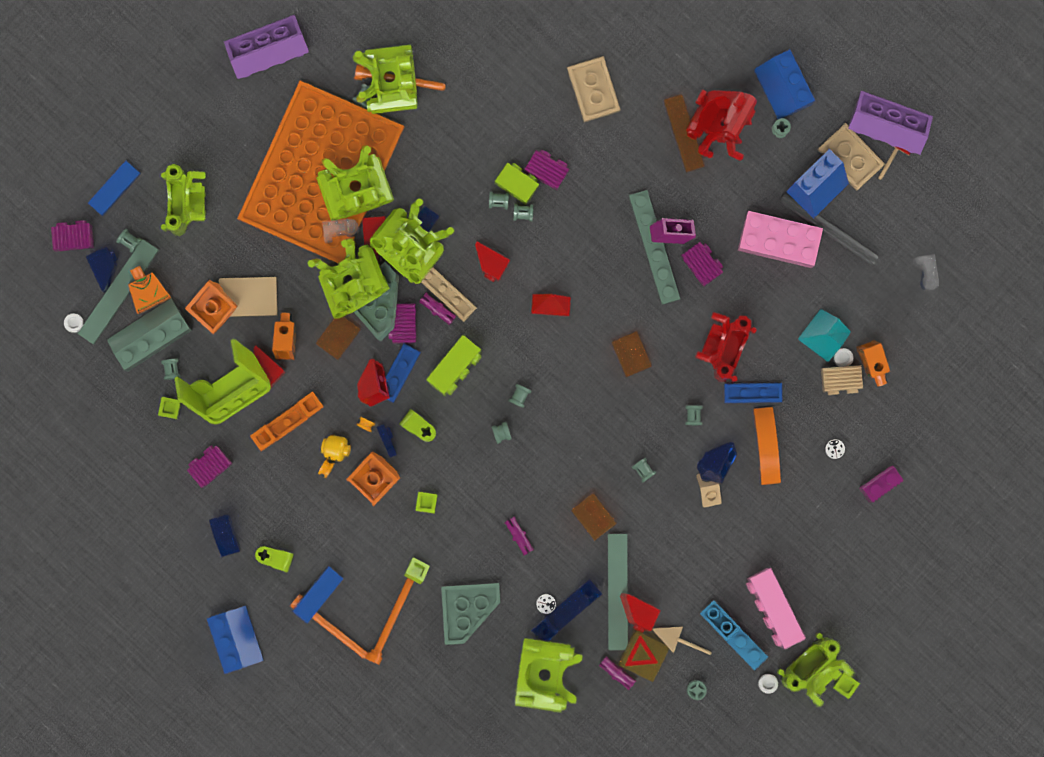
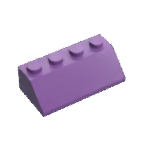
(266, 47)
(890, 123)

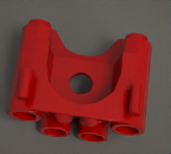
(714, 107)
(726, 345)

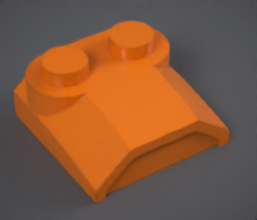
(211, 306)
(374, 477)

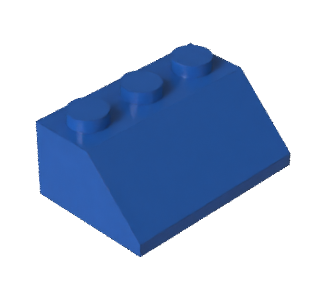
(784, 85)
(820, 184)
(235, 639)

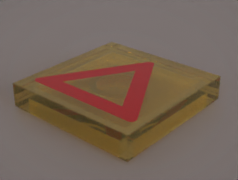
(643, 656)

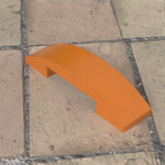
(287, 421)
(767, 445)

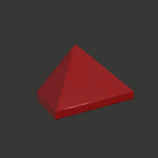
(550, 304)

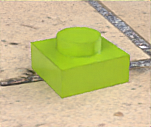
(169, 408)
(426, 502)
(416, 570)
(846, 685)

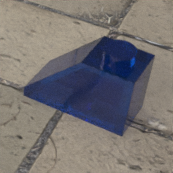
(103, 266)
(717, 463)
(224, 535)

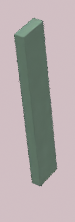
(116, 293)
(616, 585)

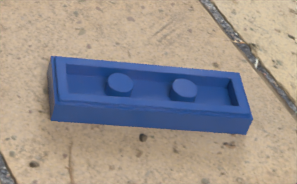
(114, 188)
(400, 370)
(753, 393)
(317, 594)

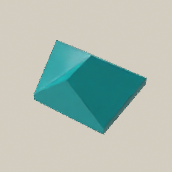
(825, 335)

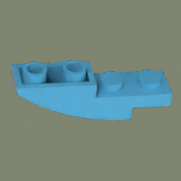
(734, 635)

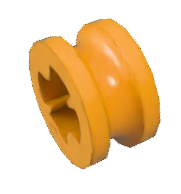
(365, 424)
(326, 468)

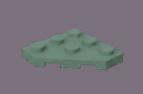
(381, 312)
(466, 609)

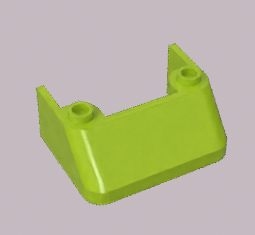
(228, 394)

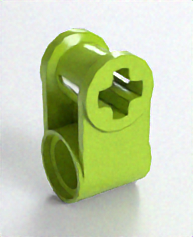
(416, 424)
(278, 559)

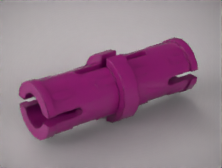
(437, 309)
(519, 536)
(617, 673)

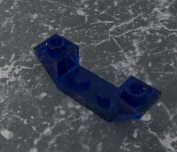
(566, 611)

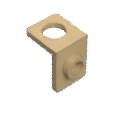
(709, 492)

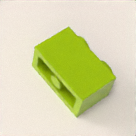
(517, 183)

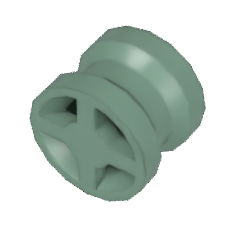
(501, 432)
(698, 692)

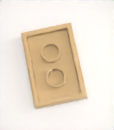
(593, 89)
(857, 157)
(252, 295)

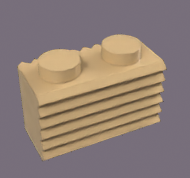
(842, 379)

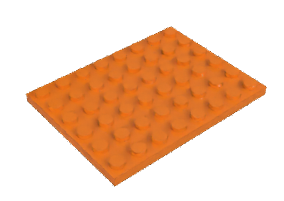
(286, 191)

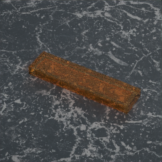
(679, 121)

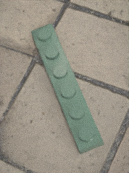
(655, 251)

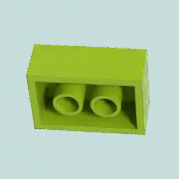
(454, 366)

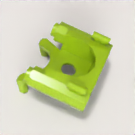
(393, 95)
(185, 199)
(344, 202)
(396, 243)
(364, 287)
(815, 668)
(541, 694)

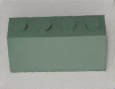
(149, 335)

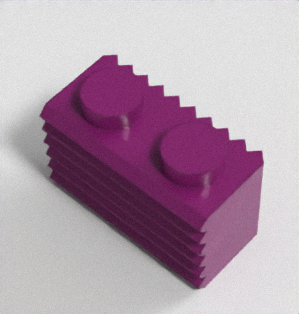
(546, 169)
(672, 231)
(72, 237)
(702, 264)
(404, 324)
(209, 466)
(881, 484)

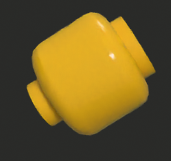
(335, 448)

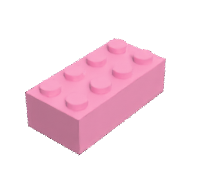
(780, 239)
(775, 608)

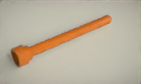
(363, 73)
(334, 631)
(375, 654)

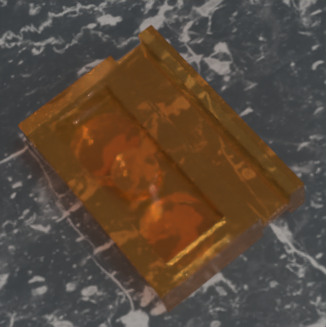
(338, 337)
(631, 354)
(593, 516)

